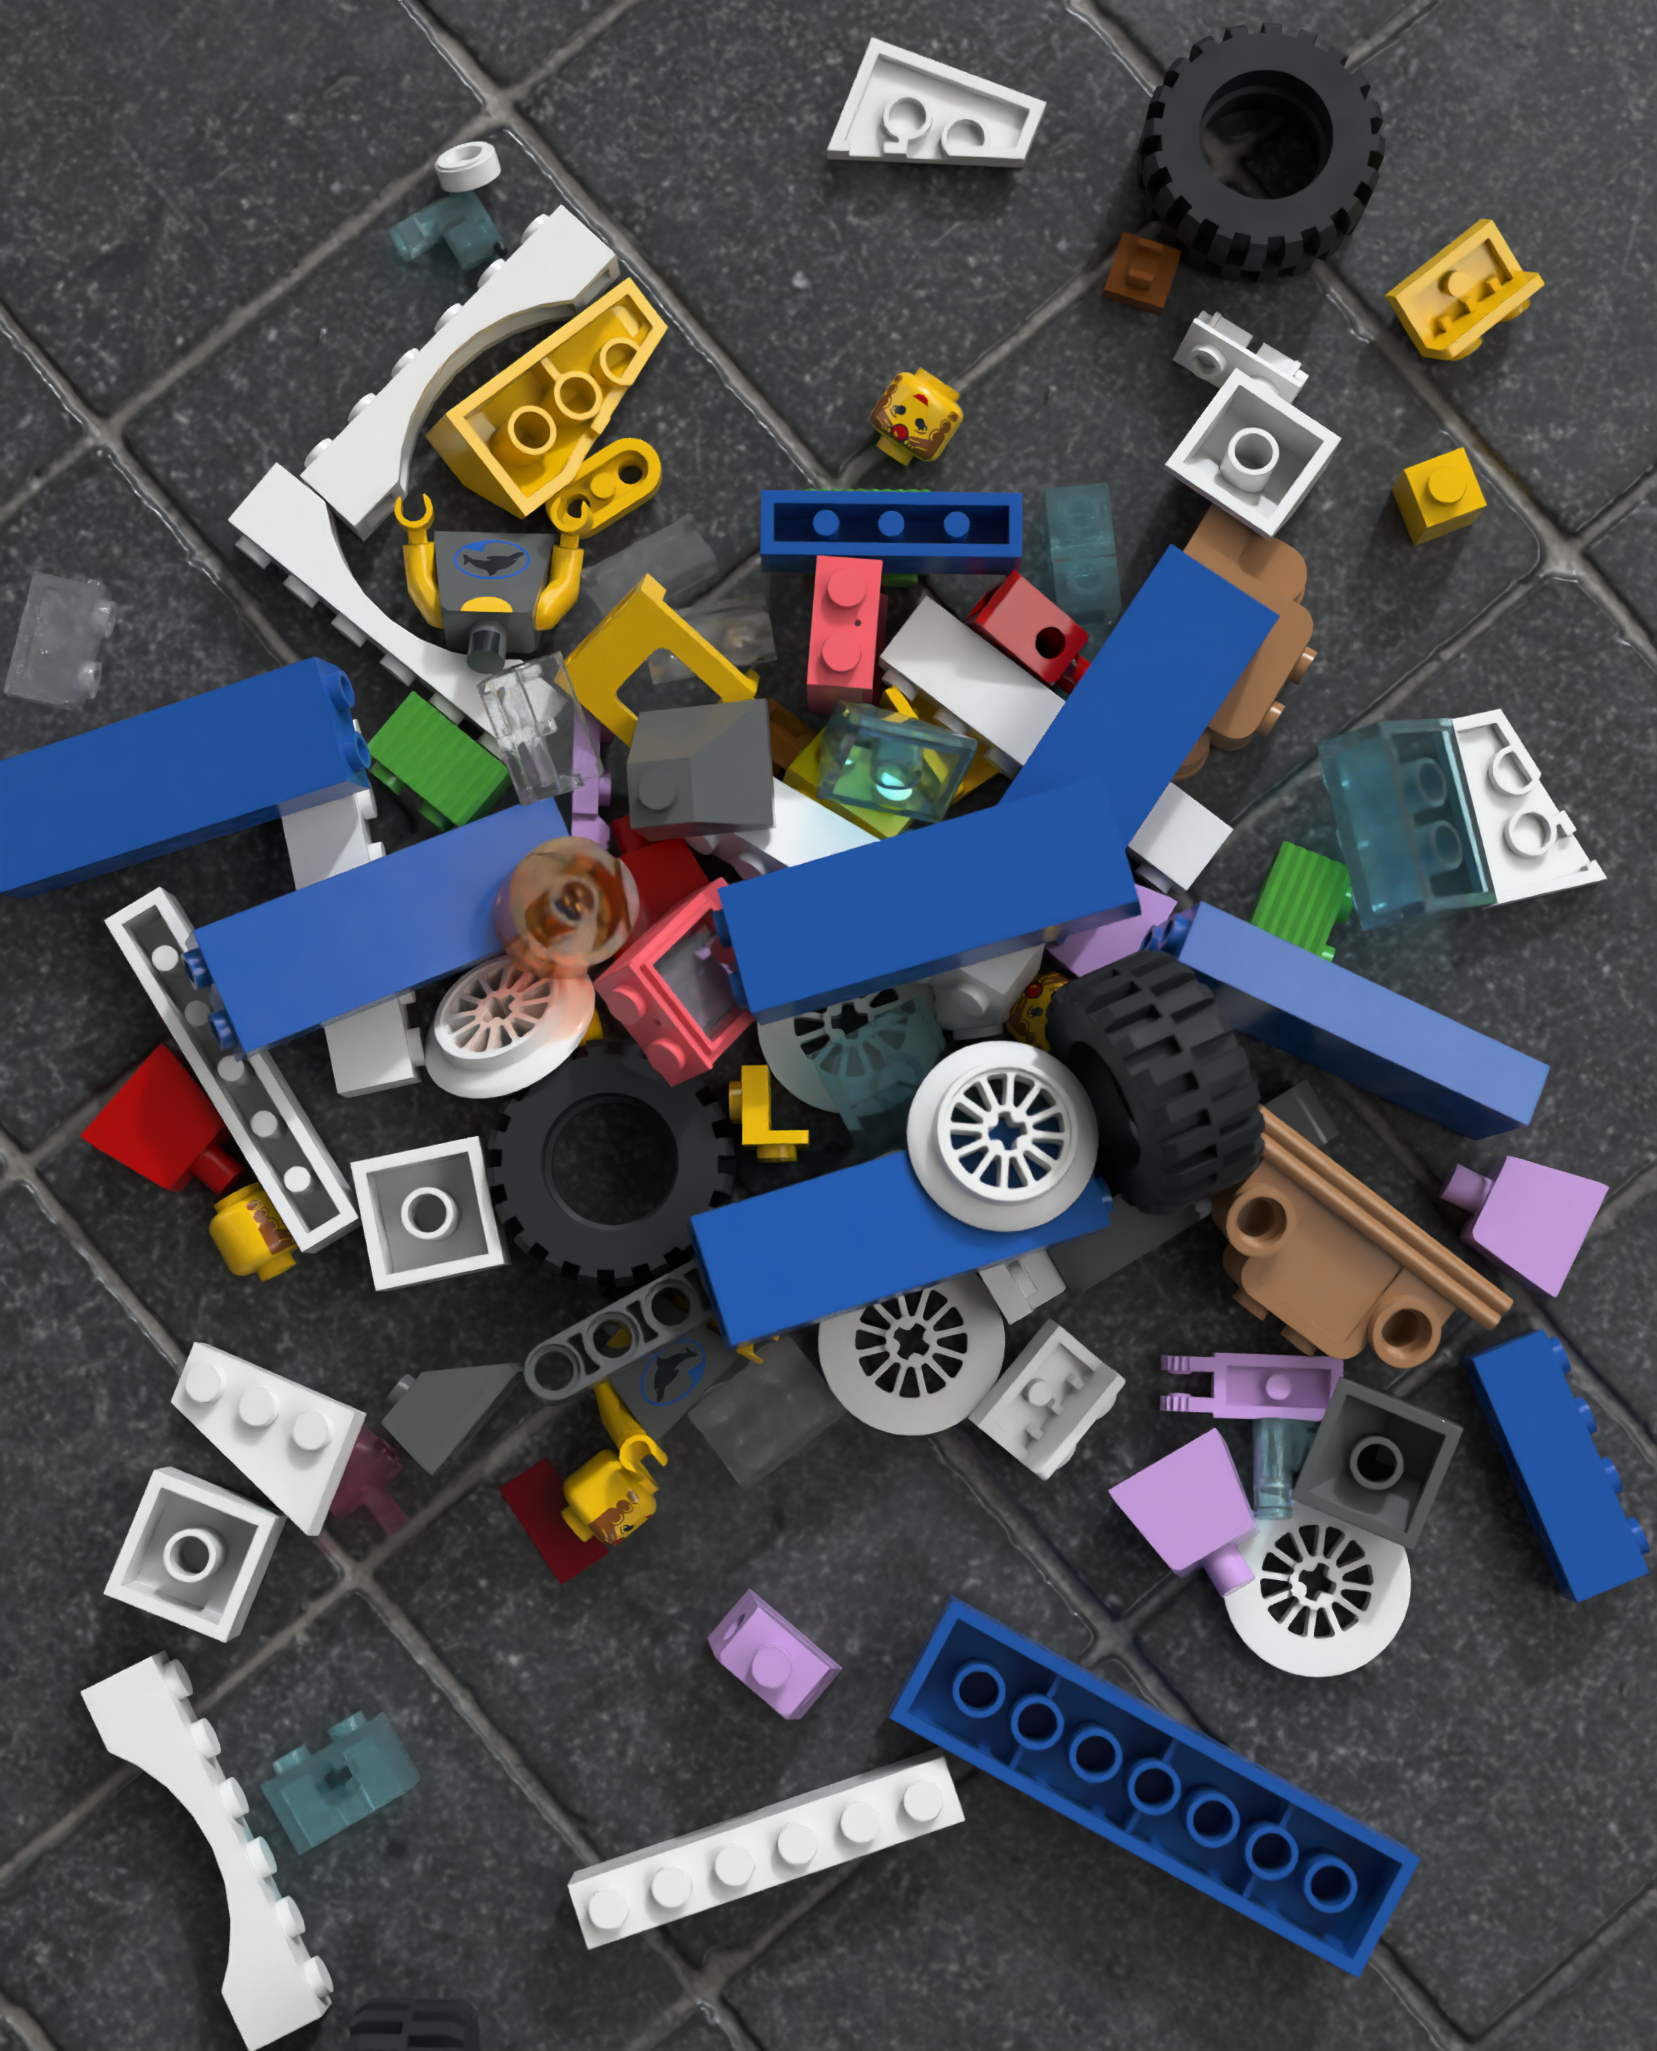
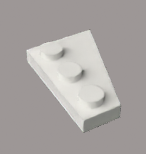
(932, 114)
(1522, 831)
(271, 1429)

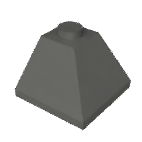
(701, 771)
(447, 1409)
(1377, 1462)

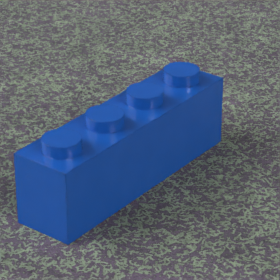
(903, 529)
(1556, 1464)

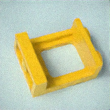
(627, 639)

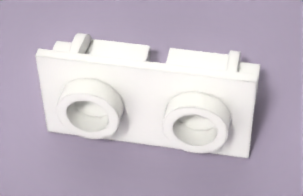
(1218, 347)

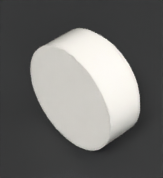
(467, 166)

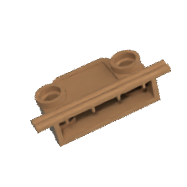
(1277, 579)
(1340, 1259)

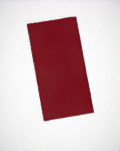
(538, 1504)

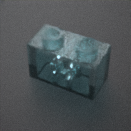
(1081, 553)
(315, 1811)

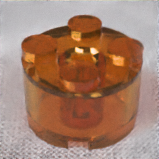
(583, 878)

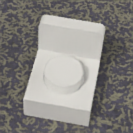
(1023, 1284)

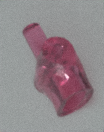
(364, 1480)

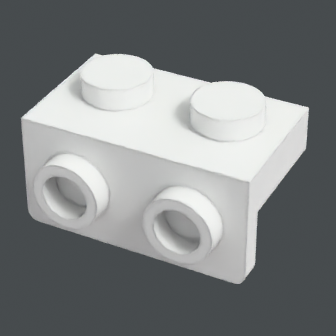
(1048, 1400)

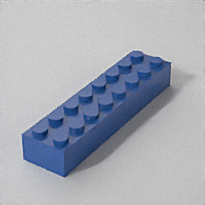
(1154, 1785)

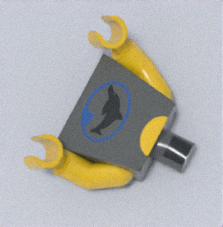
(493, 588)
(662, 1387)

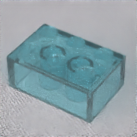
(1406, 823)

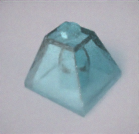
(891, 762)
(877, 1074)

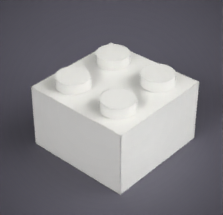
(430, 1214)
(196, 1553)

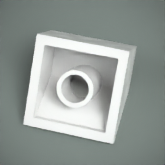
(1253, 455)

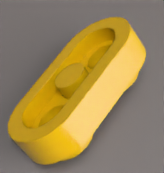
(601, 486)

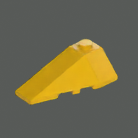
(541, 415)

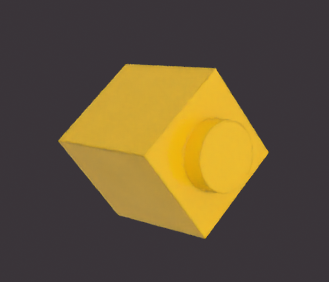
(1438, 496)

